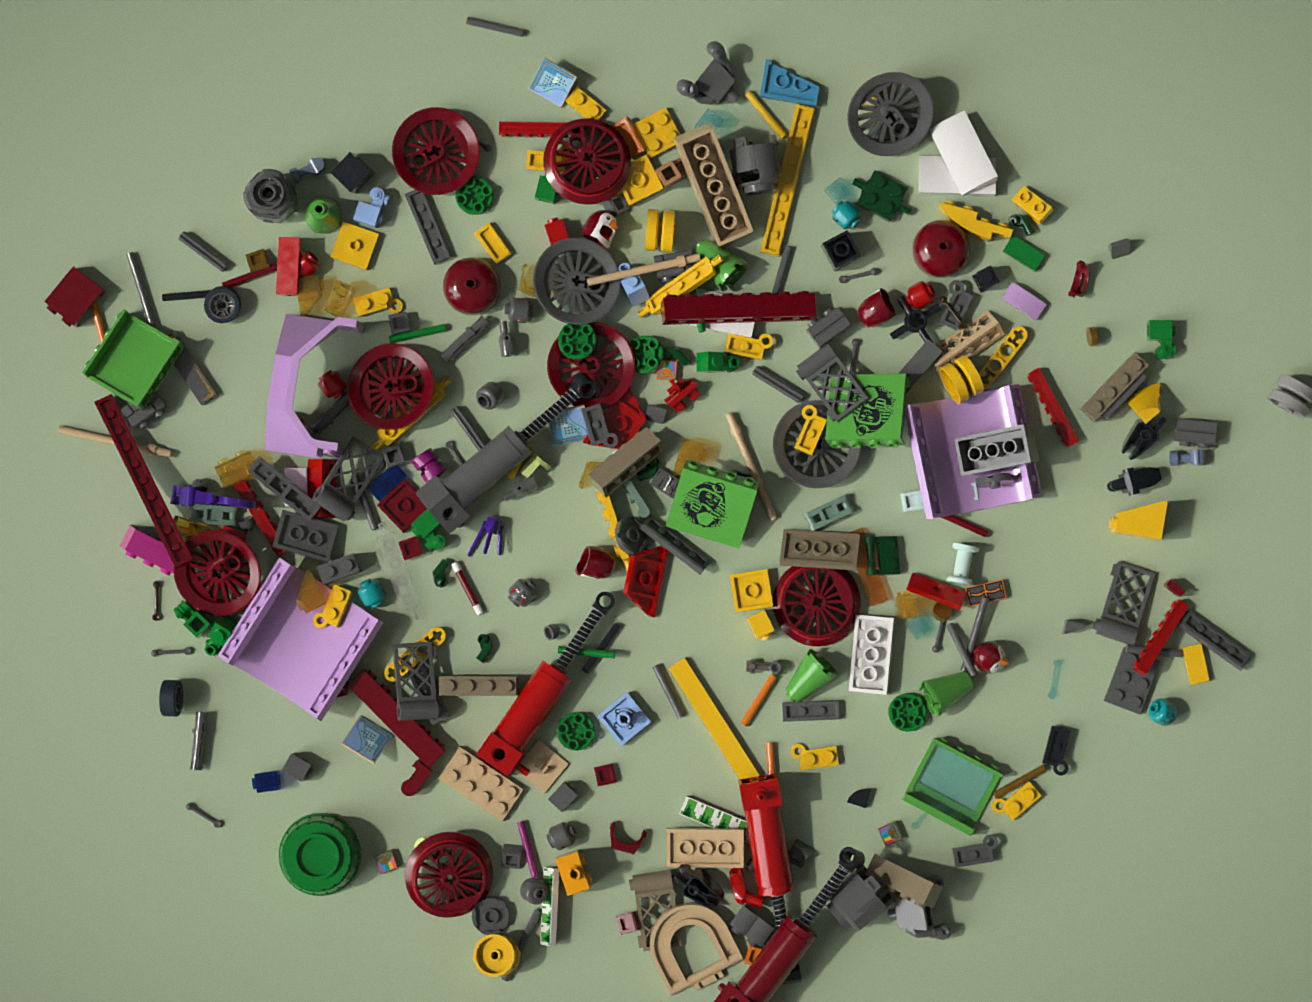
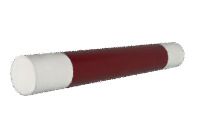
(467, 588)

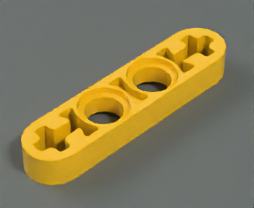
(999, 356)
(415, 661)

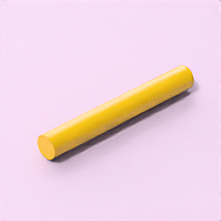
(766, 115)

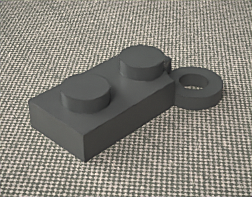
(959, 302)
(596, 426)
(975, 853)

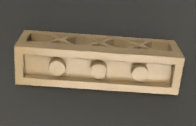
(969, 345)

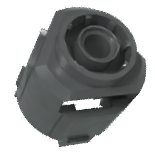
(755, 166)
(278, 201)
(856, 900)

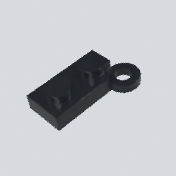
(1056, 749)

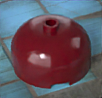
(932, 258)
(473, 299)

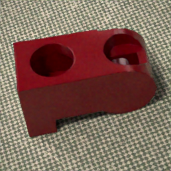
(414, 783)

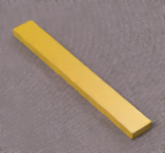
(788, 179)
(713, 720)

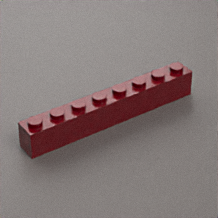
(738, 308)

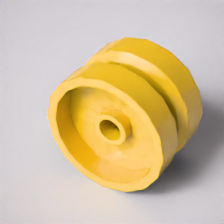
(660, 230)
(961, 379)
(485, 956)

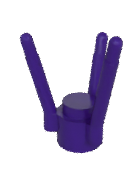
(492, 526)

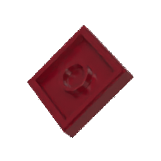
(402, 505)

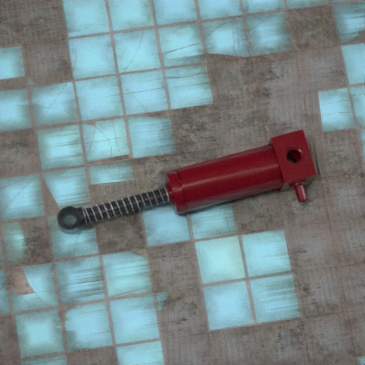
(787, 943)

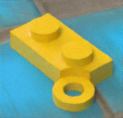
(585, 105)
(535, 160)
(376, 302)
(747, 346)
(810, 432)
(335, 607)
(816, 757)
(1018, 801)

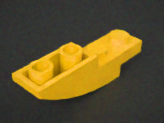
(966, 219)

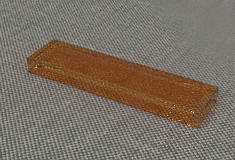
(871, 584)

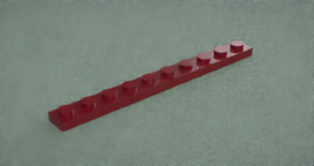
(143, 481)

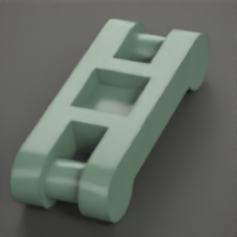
(634, 496)
(829, 512)
(214, 514)

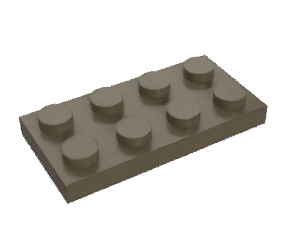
(820, 549)

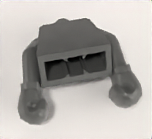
(714, 82)
(917, 920)

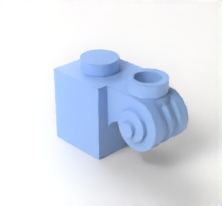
(371, 213)
(633, 286)

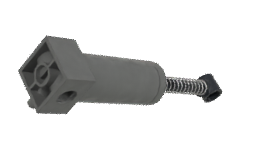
(491, 463)

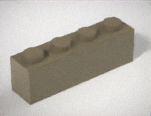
(1114, 387)
(625, 462)
(477, 685)
(904, 881)

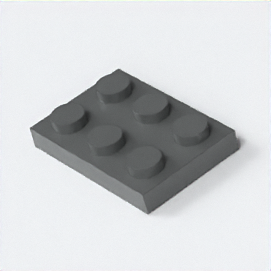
(305, 537)
(1127, 686)

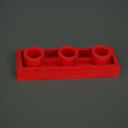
(936, 591)

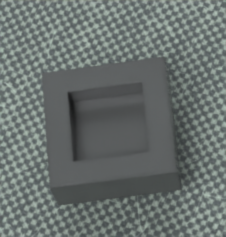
(399, 322)

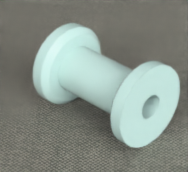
(962, 564)

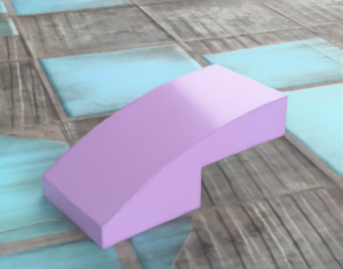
(1024, 301)

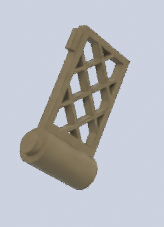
(647, 886)

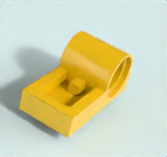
(1033, 205)

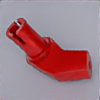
(740, 890)

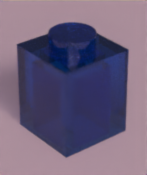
(267, 781)

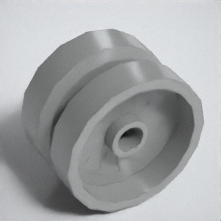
(1291, 396)

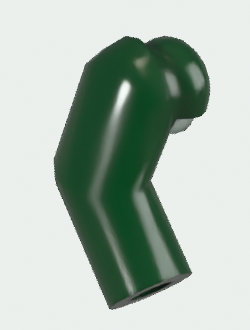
(1021, 221)
(678, 353)
(650, 470)
(439, 573)
(486, 647)

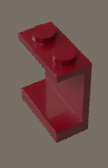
(73, 296)

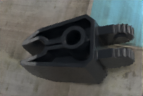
(1142, 437)
(1132, 480)
(699, 886)

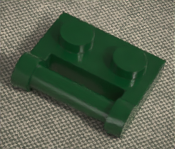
(887, 555)

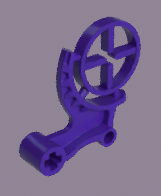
(190, 496)

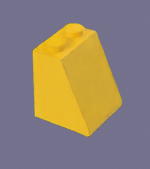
(1140, 522)

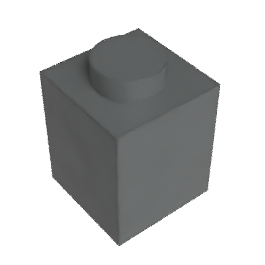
(298, 767)
(563, 796)

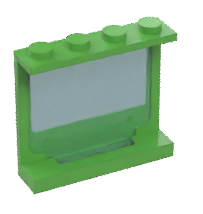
(952, 785)

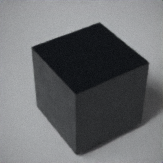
(352, 172)
(840, 250)

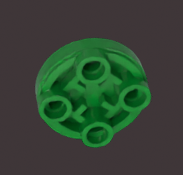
(475, 196)
(577, 341)
(648, 354)
(907, 712)
(576, 731)

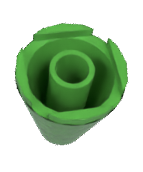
(328, 219)
(727, 271)
(810, 676)
(945, 691)

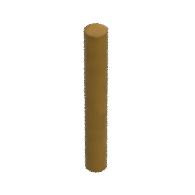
(1019, 781)

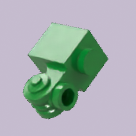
(545, 191)
(1162, 332)
(717, 362)
(425, 527)
(195, 621)
(219, 635)

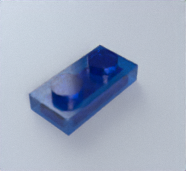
(386, 482)

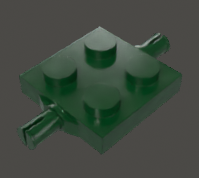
(882, 196)

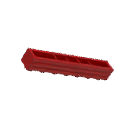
(530, 129)
(1052, 407)
(261, 517)
(1160, 637)

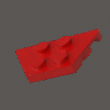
(623, 419)
(645, 578)

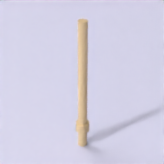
(680, 261)
(736, 432)
(151, 449)

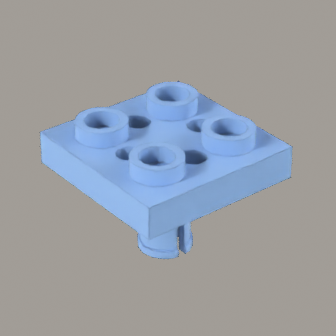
(622, 733)

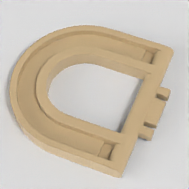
(713, 924)

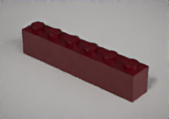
(384, 706)

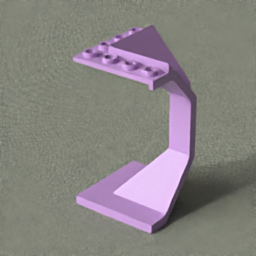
(283, 427)

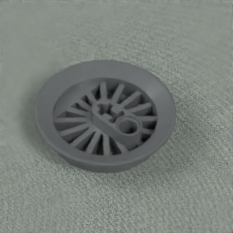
(909, 133)
(544, 278)
(789, 470)

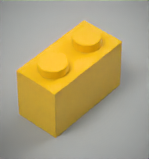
(760, 625)

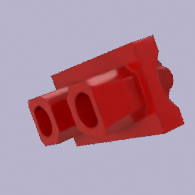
(679, 391)

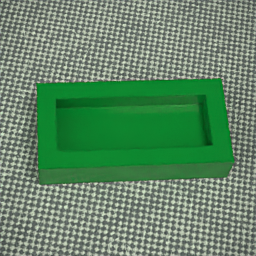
(1023, 253)

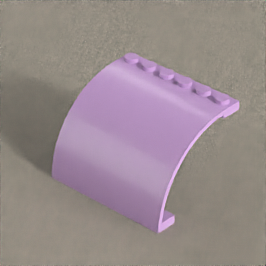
(932, 436)
(292, 654)

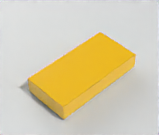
(492, 243)
(1195, 664)

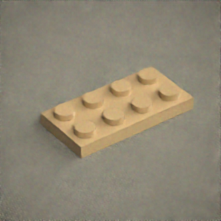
(480, 783)
(705, 847)

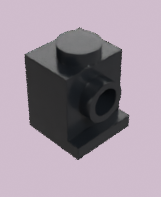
(985, 278)

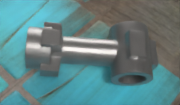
(774, 667)

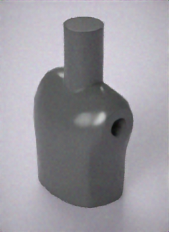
(506, 341)
(522, 488)

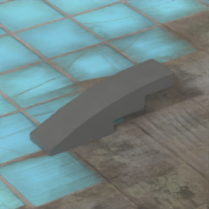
(920, 362)
(284, 488)

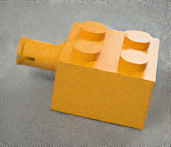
(573, 872)

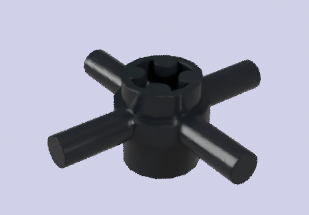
(916, 314)

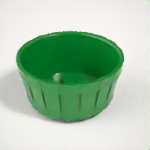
(319, 854)

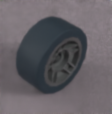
(212, 306)
(171, 698)

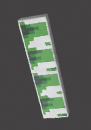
(711, 816)
(550, 907)

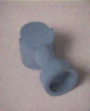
(315, 166)
(1195, 457)

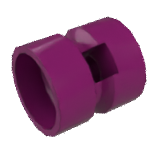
(428, 465)

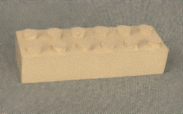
(713, 184)

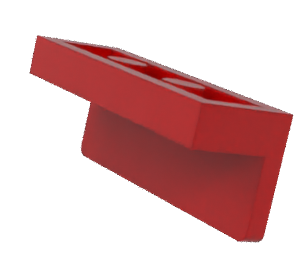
(288, 266)
(316, 474)

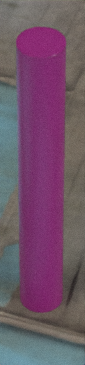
(528, 850)

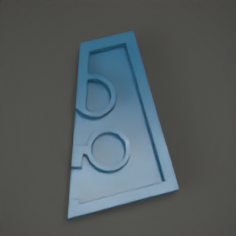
(786, 87)

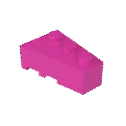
(148, 548)

